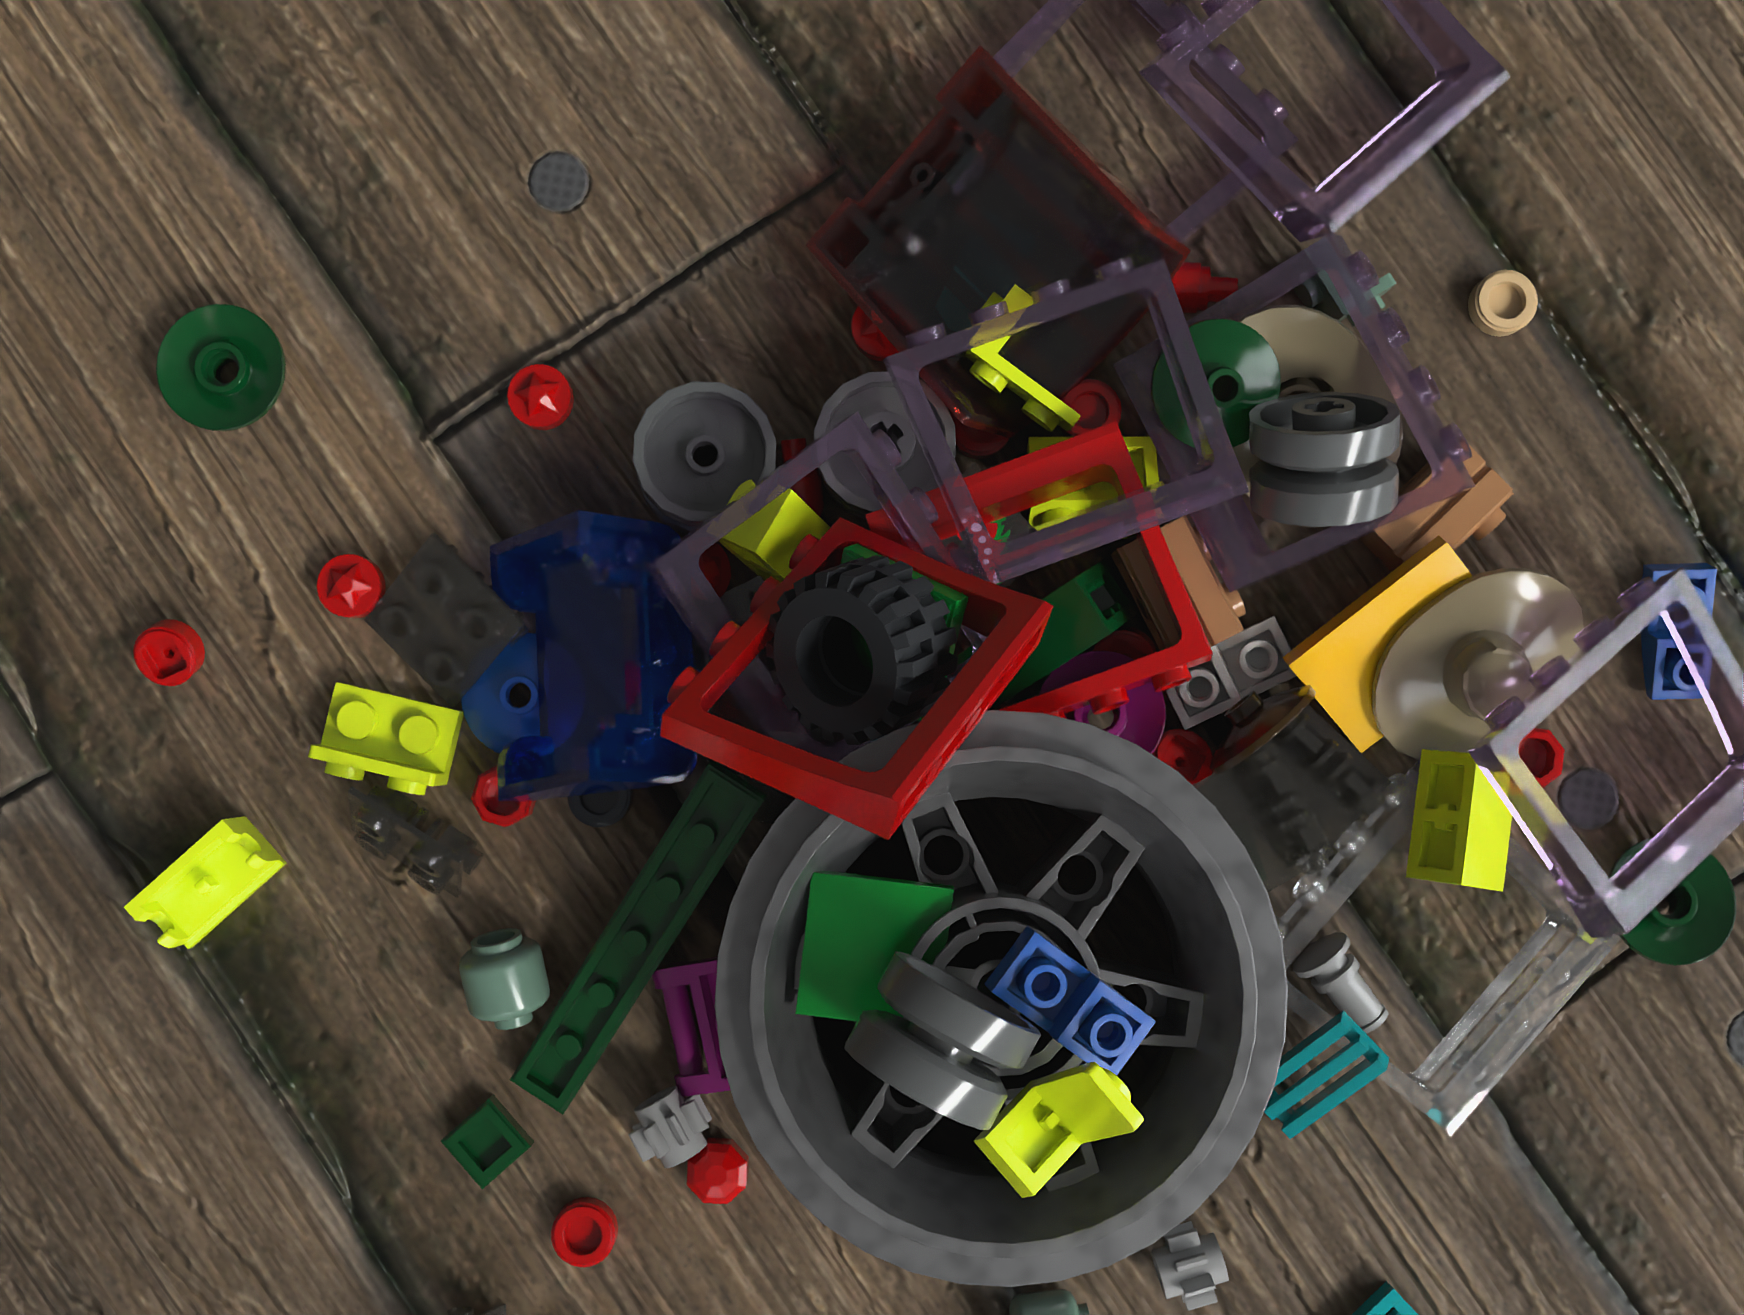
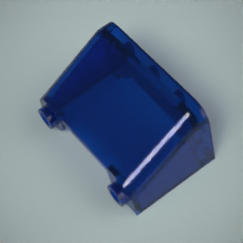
(602, 657)

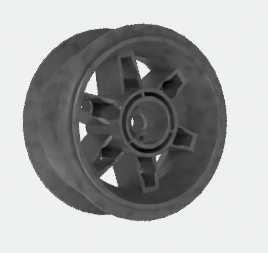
(1214, 1016)

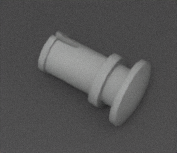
(1338, 977)

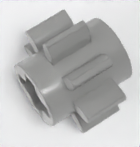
(670, 1127)
(1190, 1266)

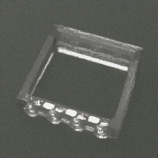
(1506, 1013)

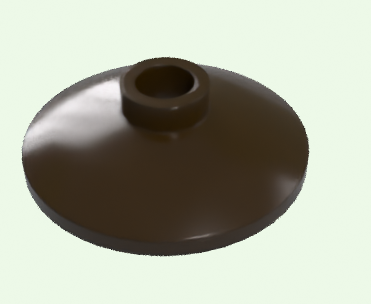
(1256, 723)

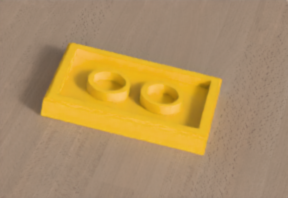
(1345, 651)

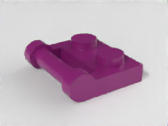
(673, 980)

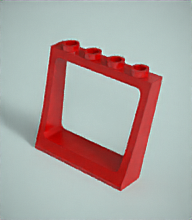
(1050, 474)
(866, 799)

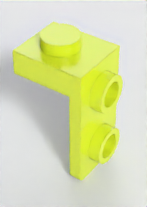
(997, 373)
(1051, 1122)

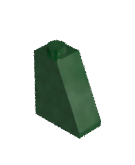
(1081, 616)

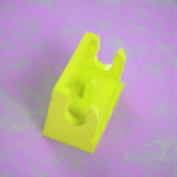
(773, 533)
(1458, 824)
(207, 882)

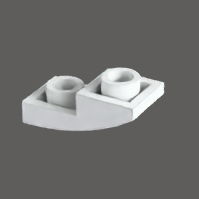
(1237, 667)

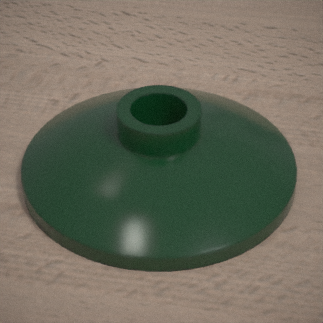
(1228, 350)
(192, 363)
(1697, 916)

